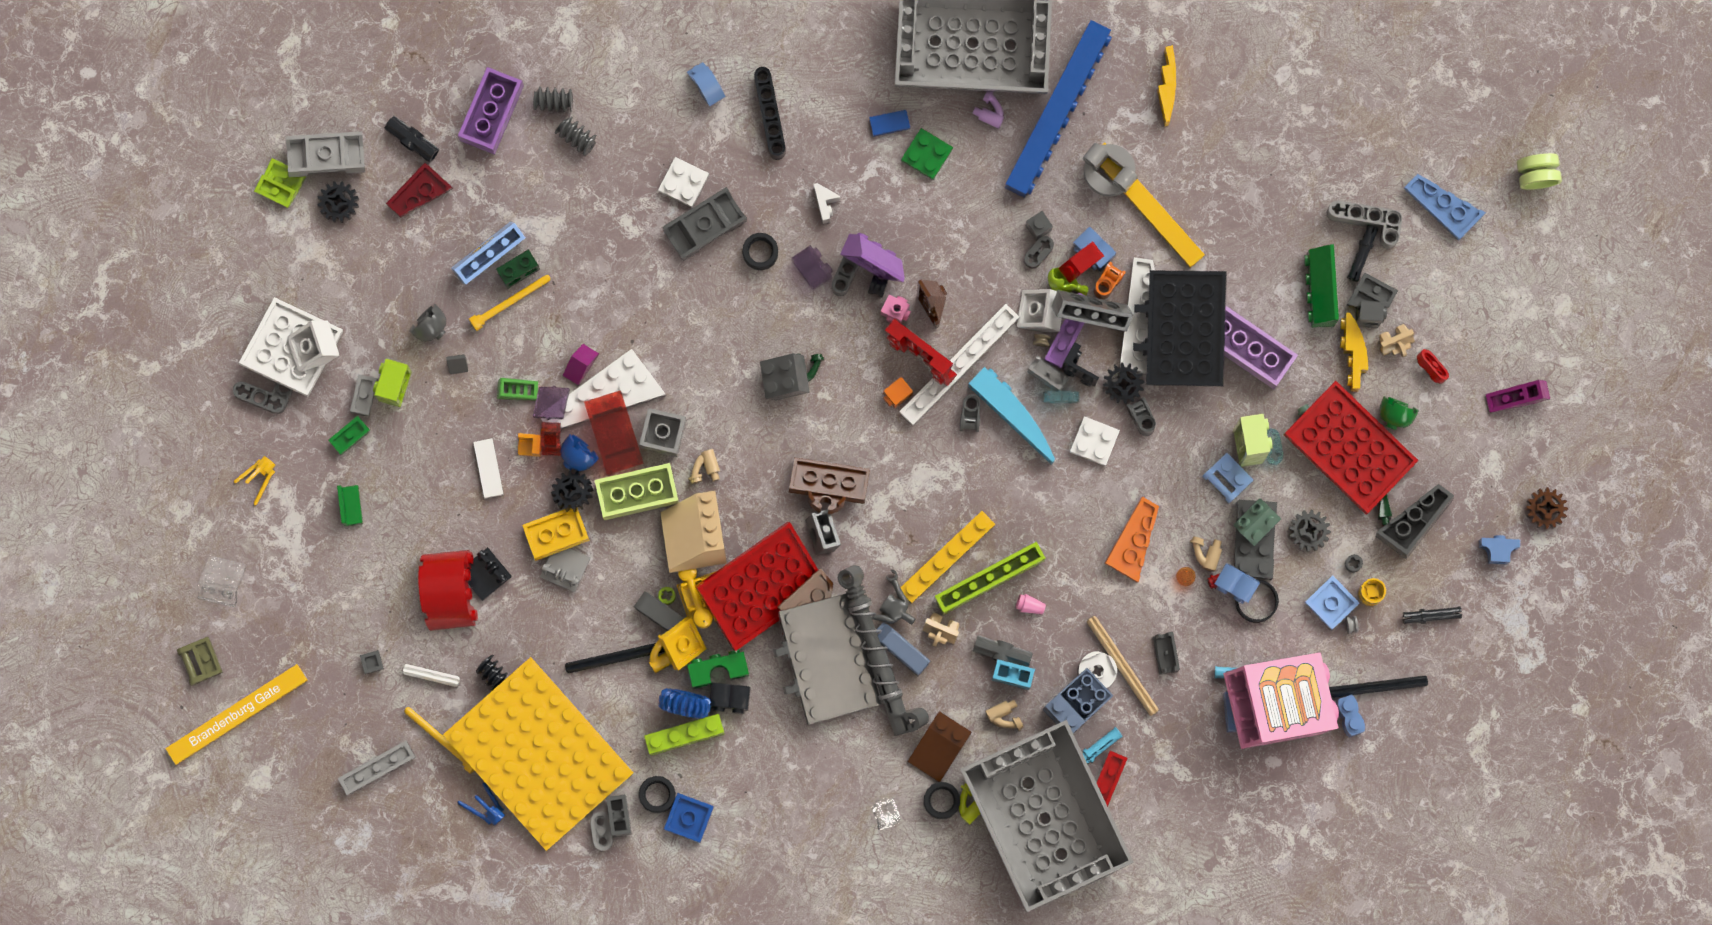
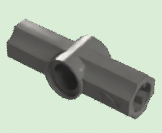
(1002, 651)

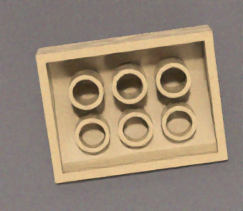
(693, 533)

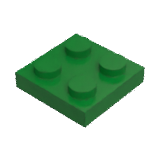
(927, 154)

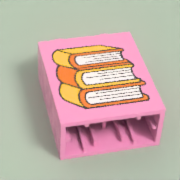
(1281, 700)

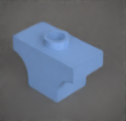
(1499, 548)

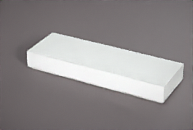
(488, 468)

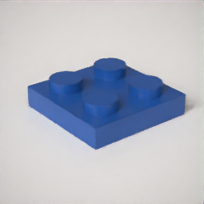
(688, 817)

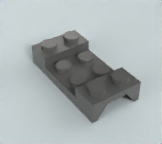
(704, 223)
(1258, 559)

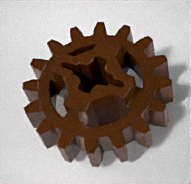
(1547, 500)

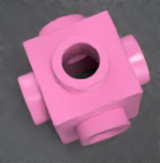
(895, 303)

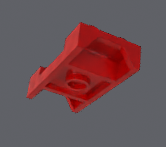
(902, 339)

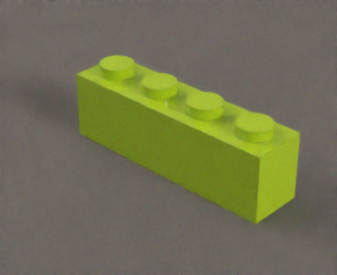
(684, 734)

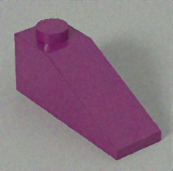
(1518, 396)

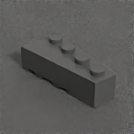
(1414, 523)

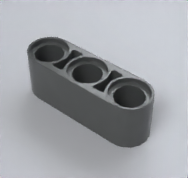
(846, 278)
(657, 611)

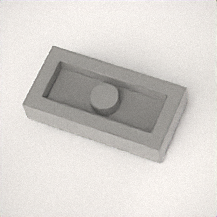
(363, 395)

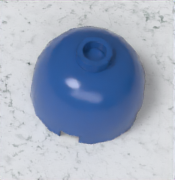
(576, 454)

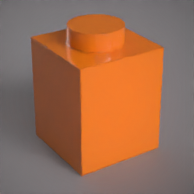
(897, 393)

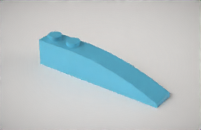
(1010, 409)

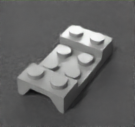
(325, 153)

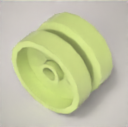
(1539, 171)

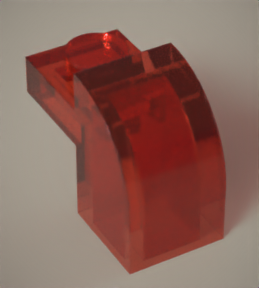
(550, 438)

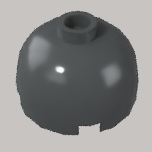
(430, 324)

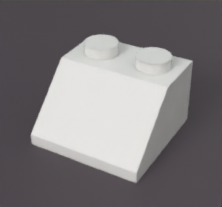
(1036, 311)
(313, 345)

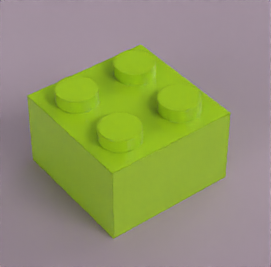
(392, 382)

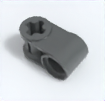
(1140, 413)
(969, 415)

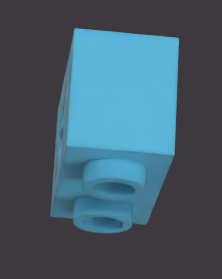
(1013, 674)

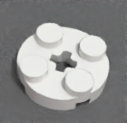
(1102, 661)

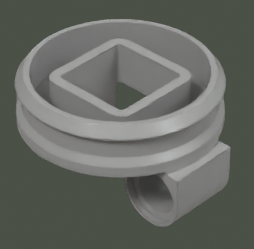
(1094, 159)

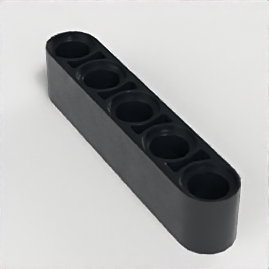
(769, 104)

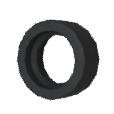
(760, 265)
(642, 794)
(956, 800)

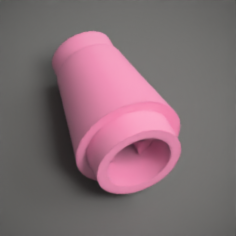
(1030, 605)

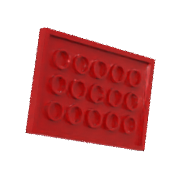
(1350, 447)
(751, 586)

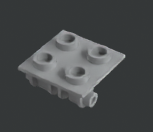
(565, 569)

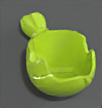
(1058, 282)

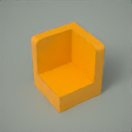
(529, 445)

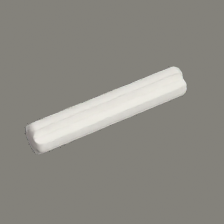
(431, 675)

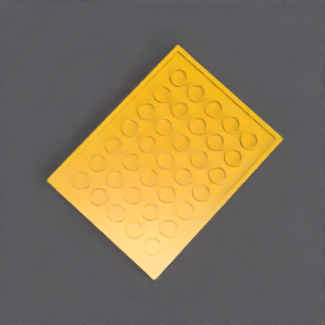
(538, 753)

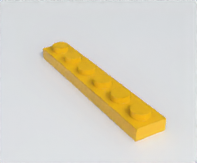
(947, 556)

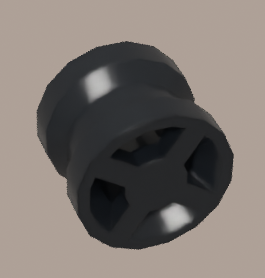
(878, 286)

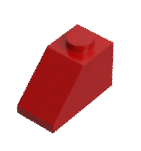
(1081, 262)

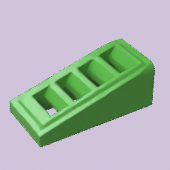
(517, 396)

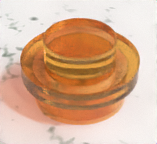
(1185, 576)

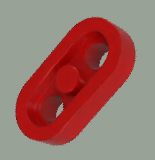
(1432, 366)

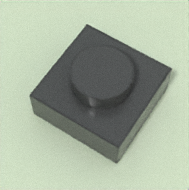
(372, 662)

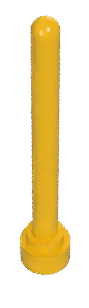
(479, 320)
(437, 736)

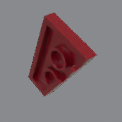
(418, 190)

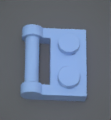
(1232, 473)

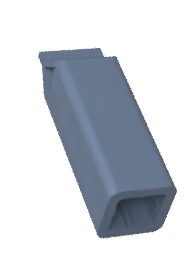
(902, 649)

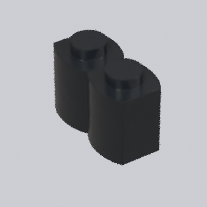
(730, 697)

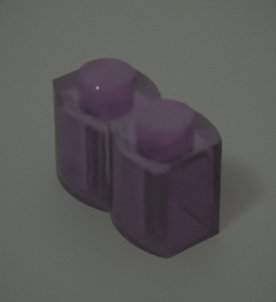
(812, 268)

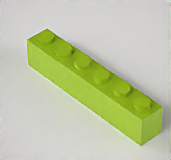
(989, 578)

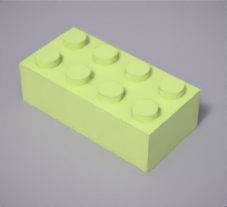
(1252, 440)
(636, 491)

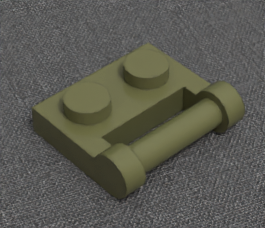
(205, 658)

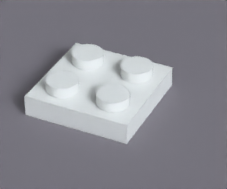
(683, 182)
(1094, 441)

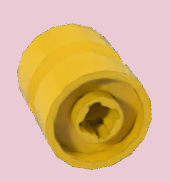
(1372, 592)

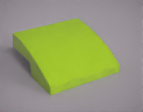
(278, 185)

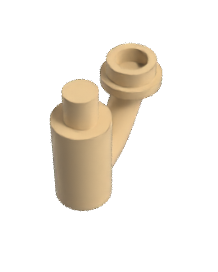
(711, 465)
(1213, 555)
(997, 712)

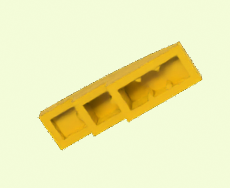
(1166, 92)

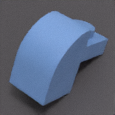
(706, 83)

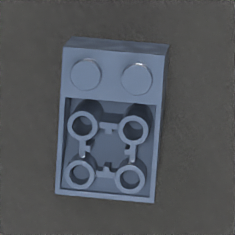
(1078, 701)

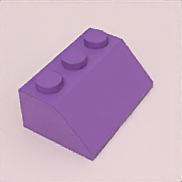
(873, 258)

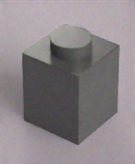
(1039, 225)

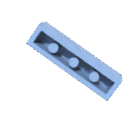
(488, 252)

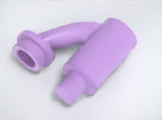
(992, 118)

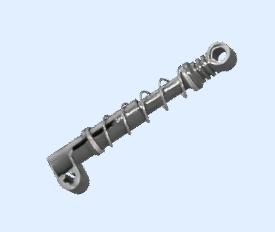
(890, 694)

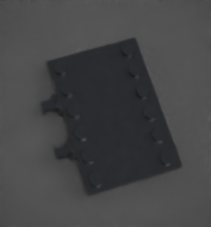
(1185, 328)

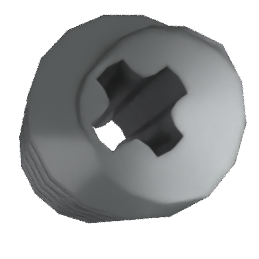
(553, 99)
(576, 135)

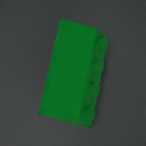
(1322, 286)

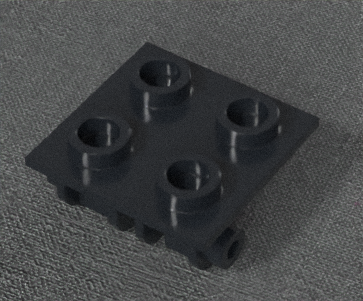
(487, 574)

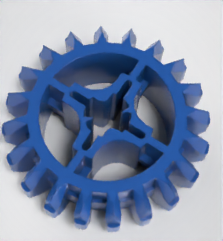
(684, 703)

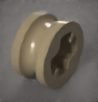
(1041, 340)

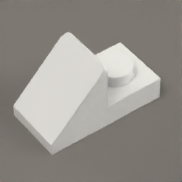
(824, 197)

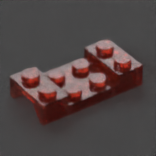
(613, 432)

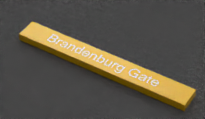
(236, 714)

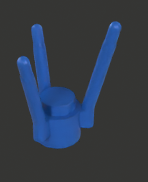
(493, 814)

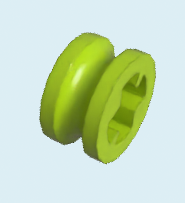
(665, 601)

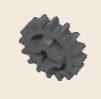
(1312, 539)

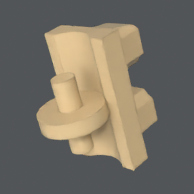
(1398, 343)
(940, 632)

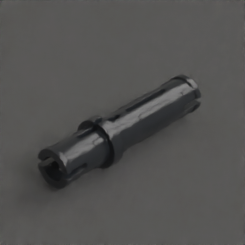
(1362, 253)
(1431, 615)

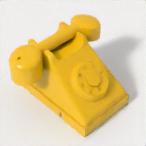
(691, 600)

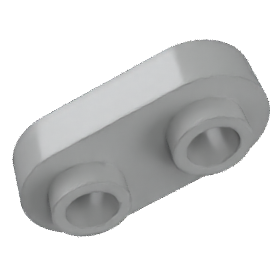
(601, 831)

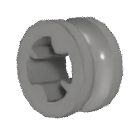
(1352, 625)

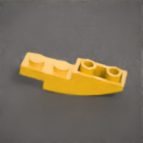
(1353, 344)

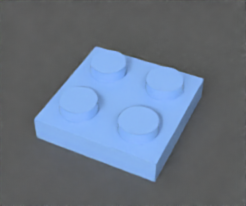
(1332, 602)

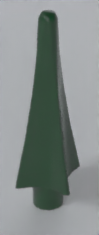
(1384, 510)

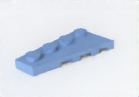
(1444, 206)

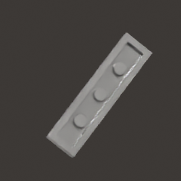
(376, 768)

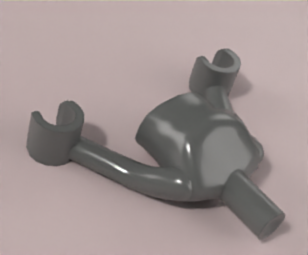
(893, 607)

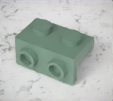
(1257, 521)

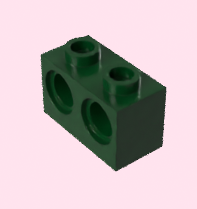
(518, 269)

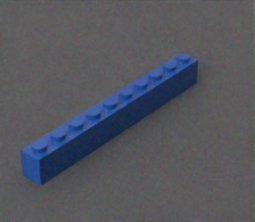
(1058, 108)

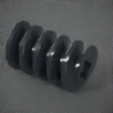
(491, 673)

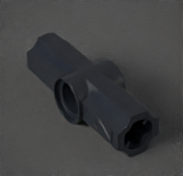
(411, 139)

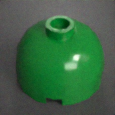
(1397, 413)

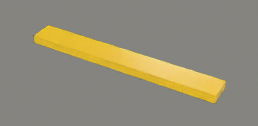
(1158, 217)

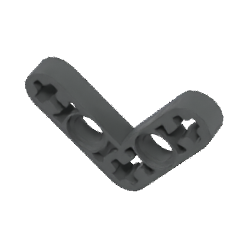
(276, 395)

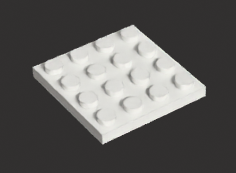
(271, 352)

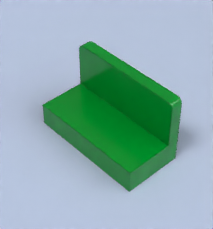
(350, 505)

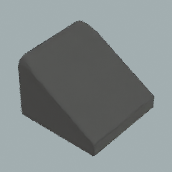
(457, 364)

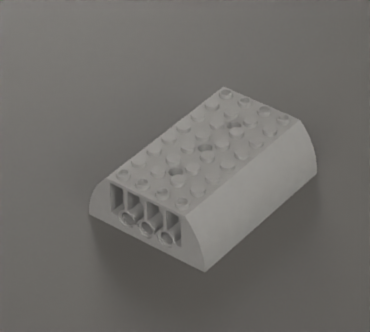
(979, 68)
(1071, 799)

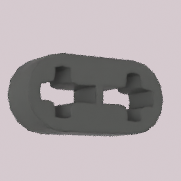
(1036, 249)

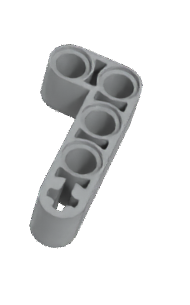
(1364, 219)

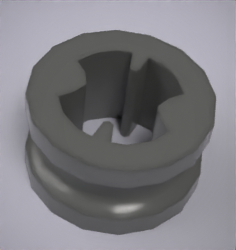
(1356, 558)

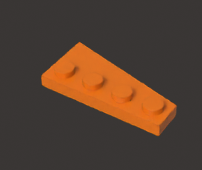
(1131, 546)

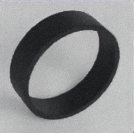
(1264, 619)

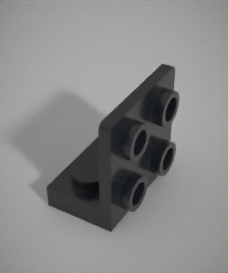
(1071, 369)

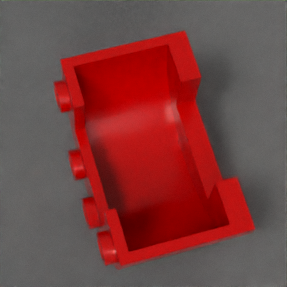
(446, 590)

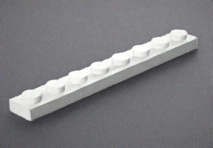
(961, 363)

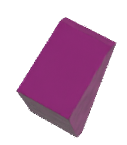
(580, 364)

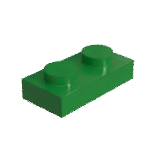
(349, 435)

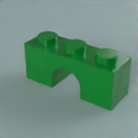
(701, 670)

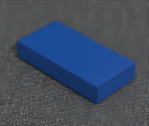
(889, 123)

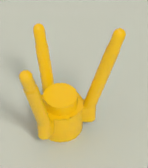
(263, 467)

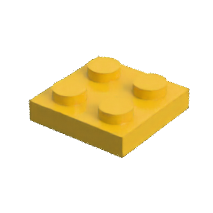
(682, 643)

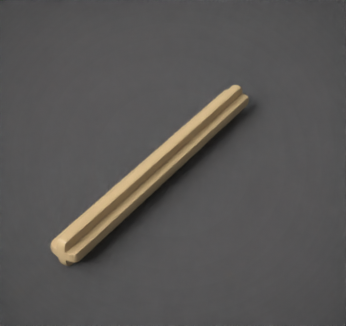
(1122, 665)

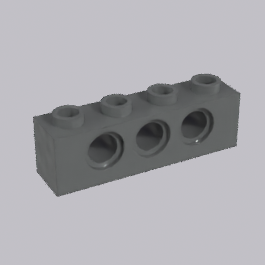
(1092, 310)

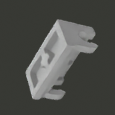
(1047, 374)

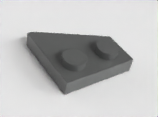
(1372, 290)

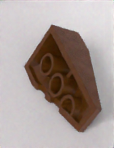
(932, 299)

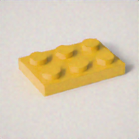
(555, 533)

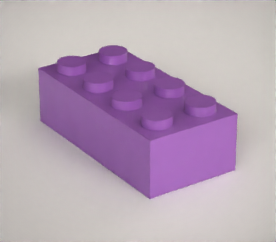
(490, 110)

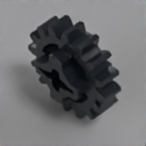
(339, 194)
(1124, 391)
(571, 484)

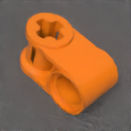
(1110, 278)

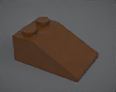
(939, 746)

